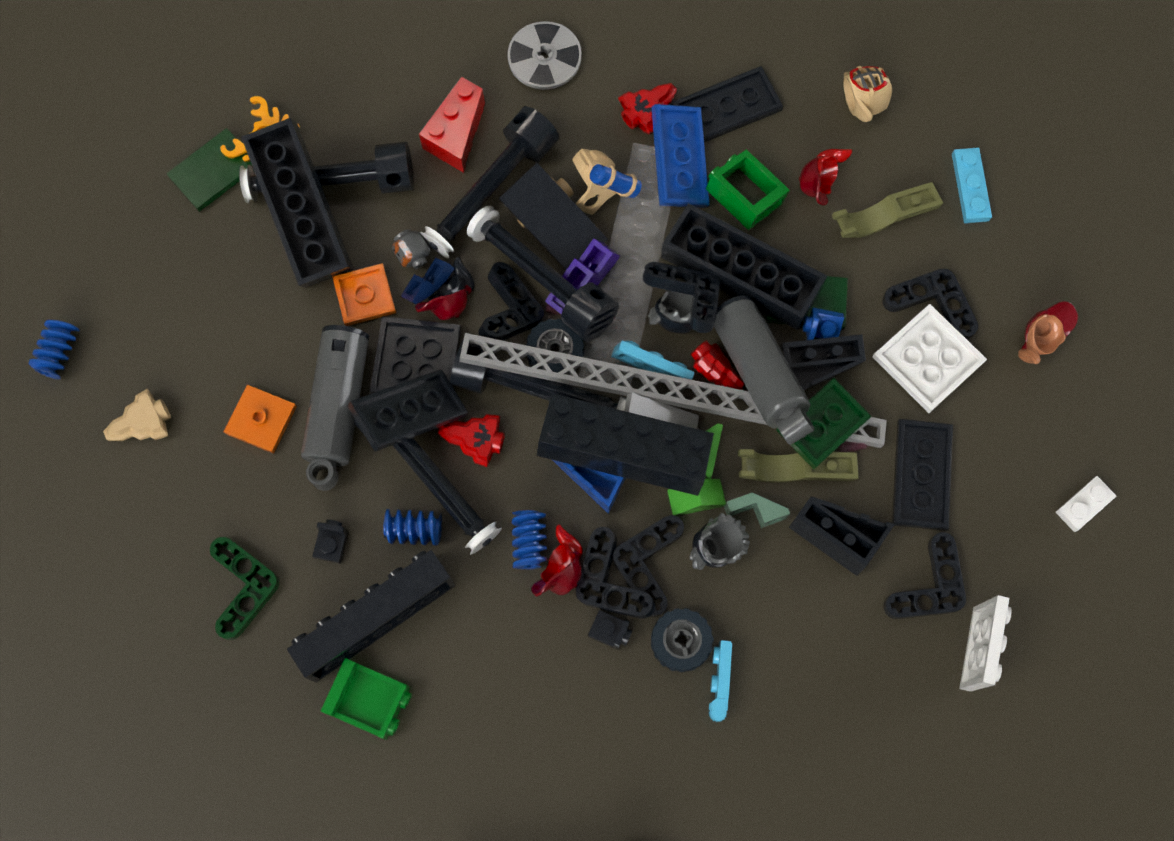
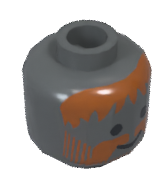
(410, 249)

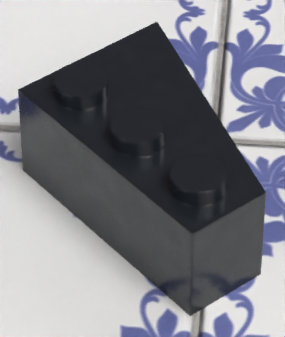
(823, 358)
(840, 533)

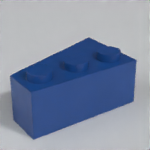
(598, 485)

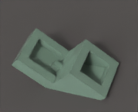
(765, 510)

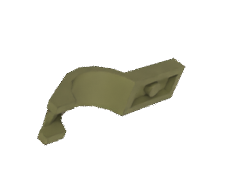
(888, 211)
(792, 467)

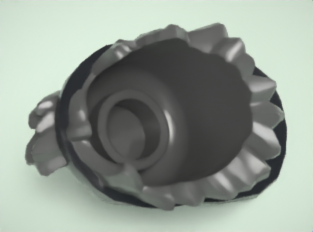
(673, 312)
(719, 543)

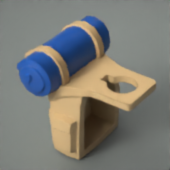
(602, 179)

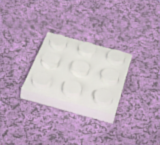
(929, 358)
(985, 643)

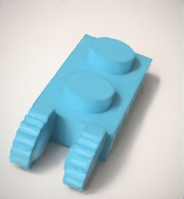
(721, 682)

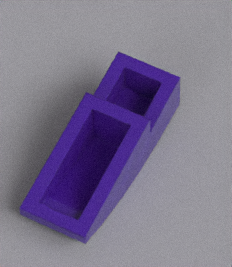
(591, 267)

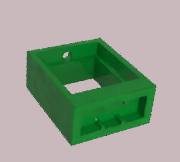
(734, 201)

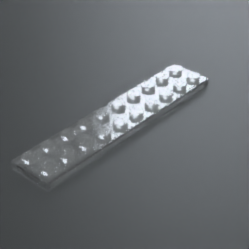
(638, 240)

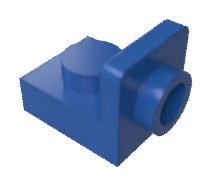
(823, 324)

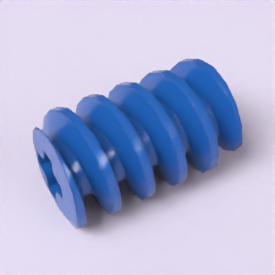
(52, 347)
(412, 527)
(528, 539)

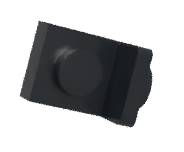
(330, 541)
(610, 630)

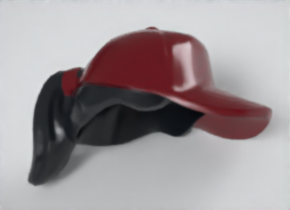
(452, 295)

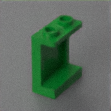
(366, 699)

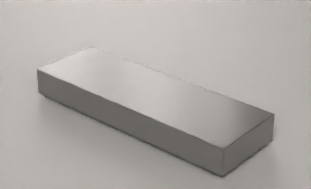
(651, 408)

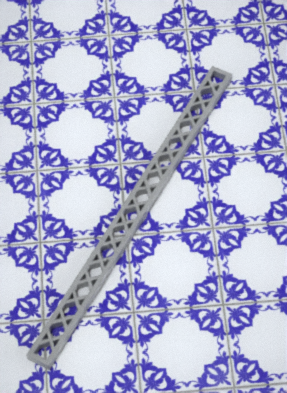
(630, 372)

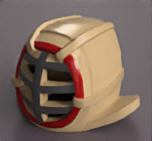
(867, 91)

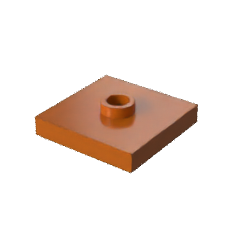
(364, 294)
(260, 419)

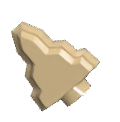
(140, 420)

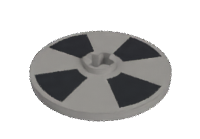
(560, 46)

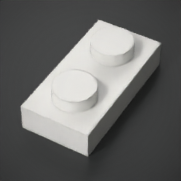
(1085, 504)

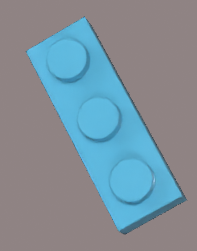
(971, 185)
(651, 361)

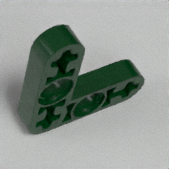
(251, 589)

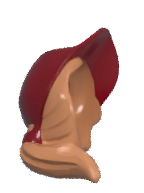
(1047, 331)

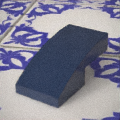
(421, 288)

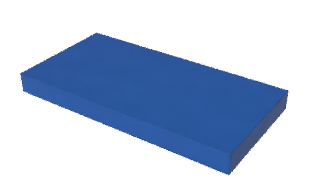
(680, 156)

